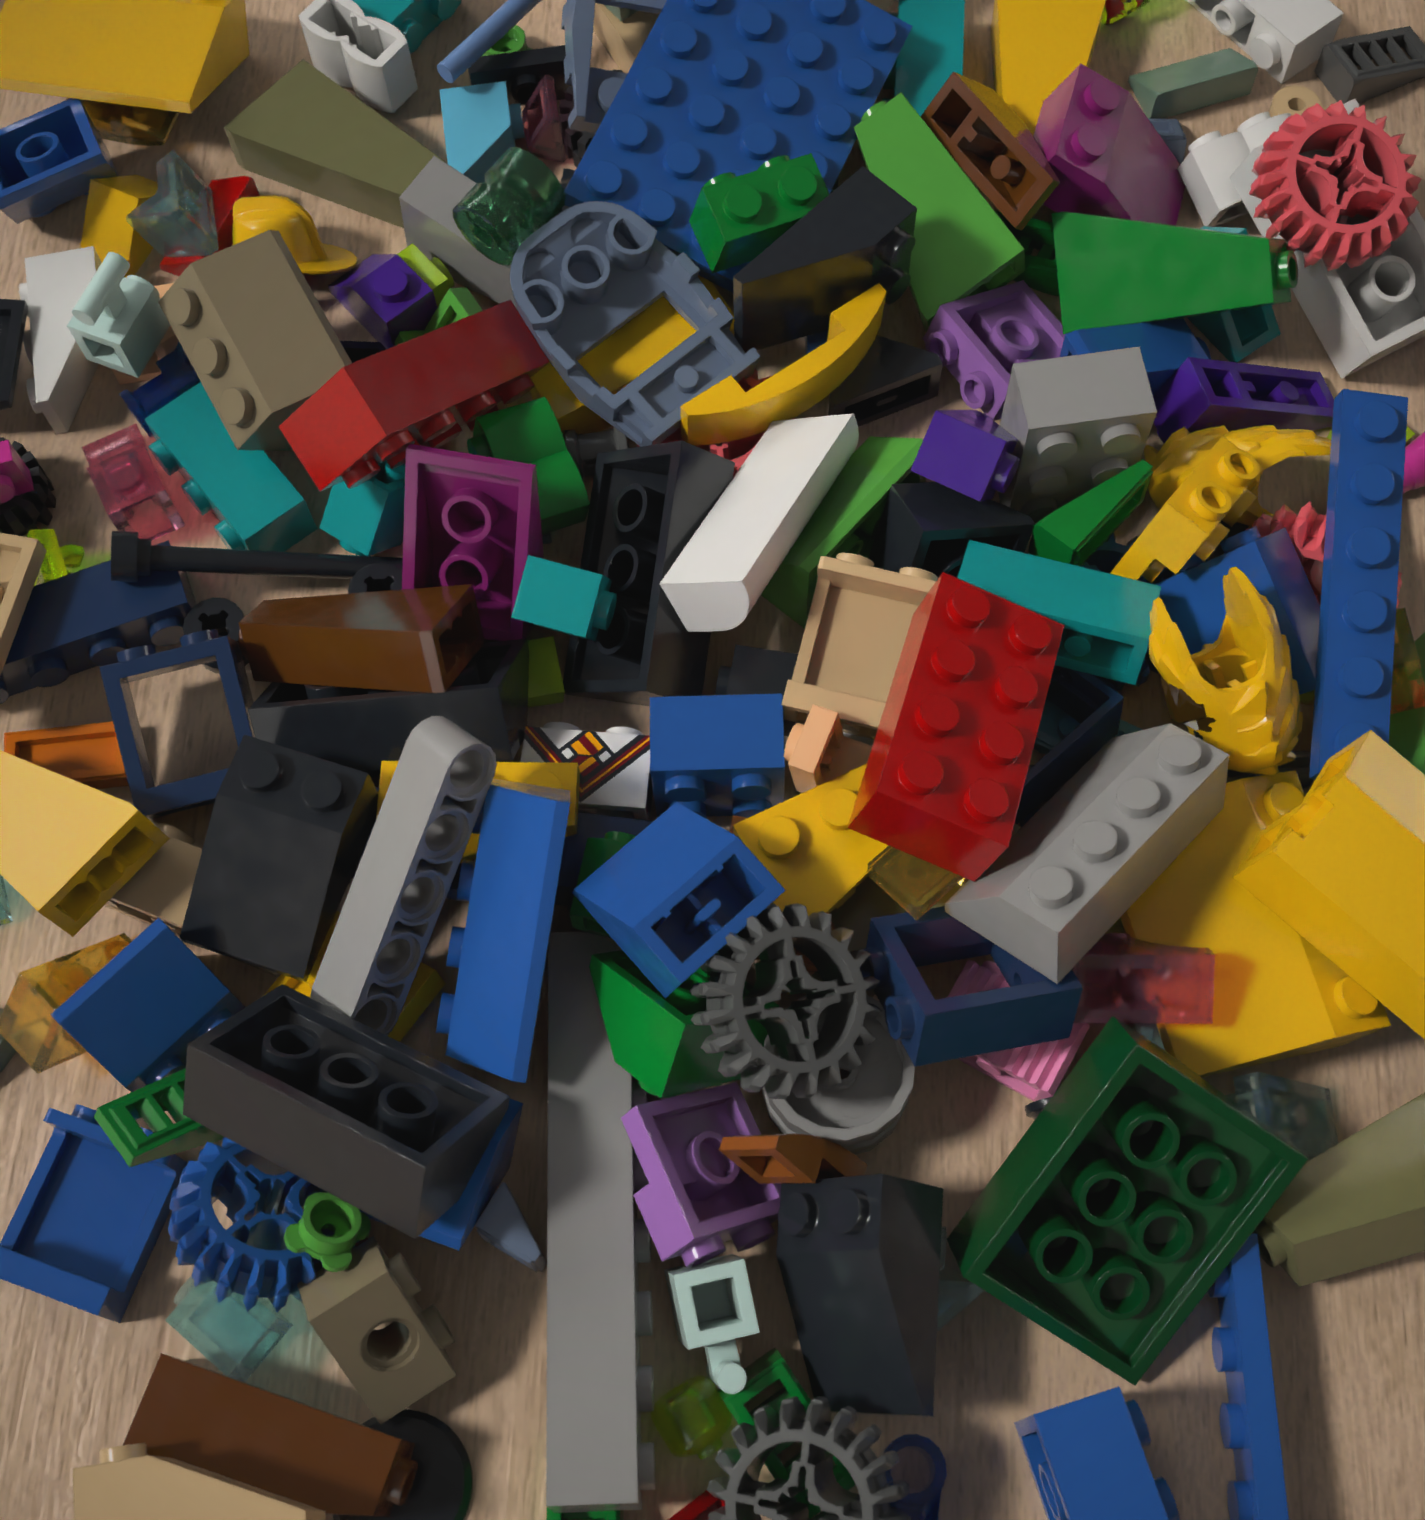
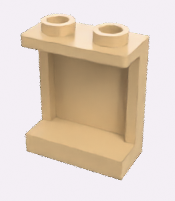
(854, 640)

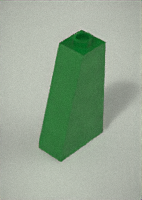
(1152, 271)

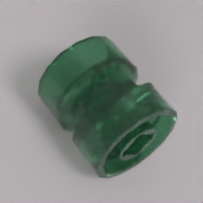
(511, 204)

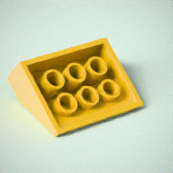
(122, 50)
(1270, 984)

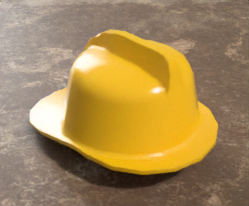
(297, 229)

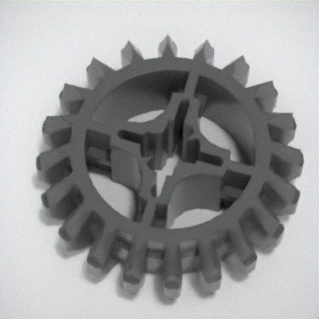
(794, 1029)
(750, 1498)

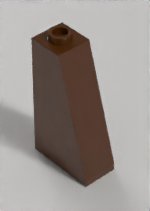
(365, 639)
(271, 1441)

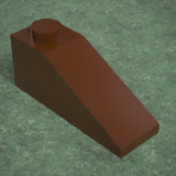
(991, 147)

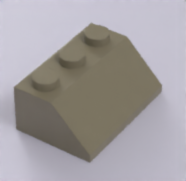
(253, 337)

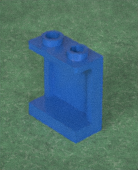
(87, 1218)

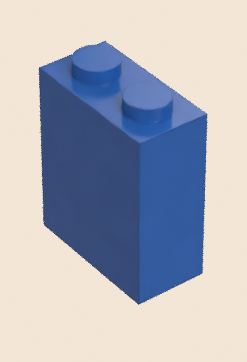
(1272, 565)

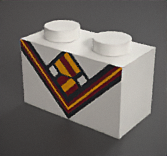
(611, 766)

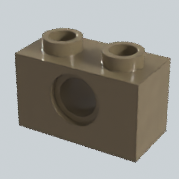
(388, 1364)

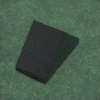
(887, 381)

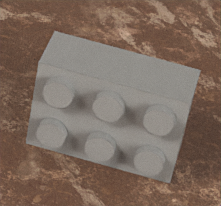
(1074, 425)

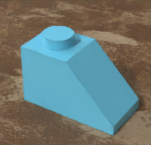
(479, 126)

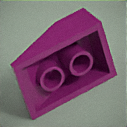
(1106, 153)
(471, 525)

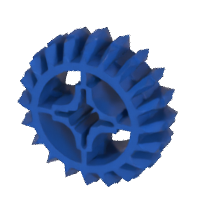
(262, 1204)

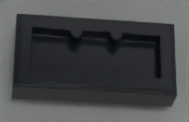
(522, 71)

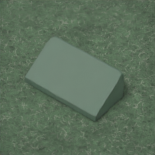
(1194, 83)

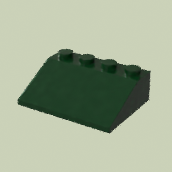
(1123, 1202)

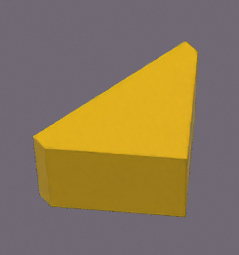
(106, 213)

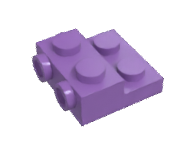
(987, 335)
(693, 1189)

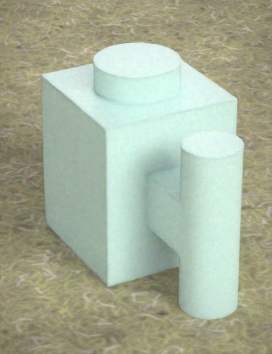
(118, 318)
(711, 1310)

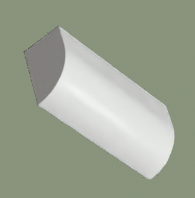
(758, 520)

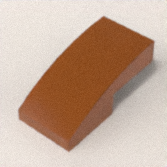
(790, 1158)

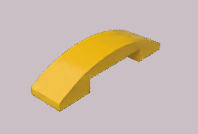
(731, 414)

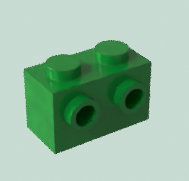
(749, 212)

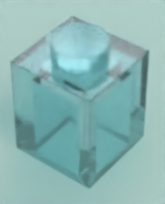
(224, 1330)

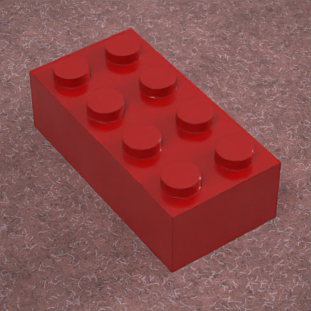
(413, 396)
(958, 728)

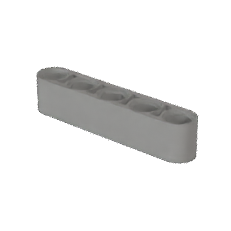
(405, 873)

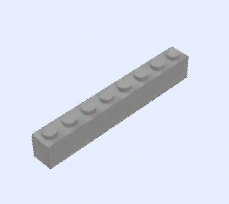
(593, 1253)

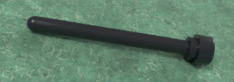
(137, 557)

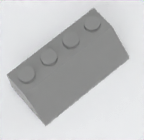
(1095, 847)

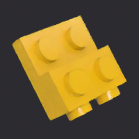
(1193, 514)

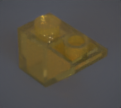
(40, 991)

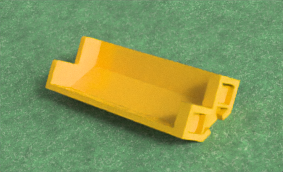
(1353, 872)

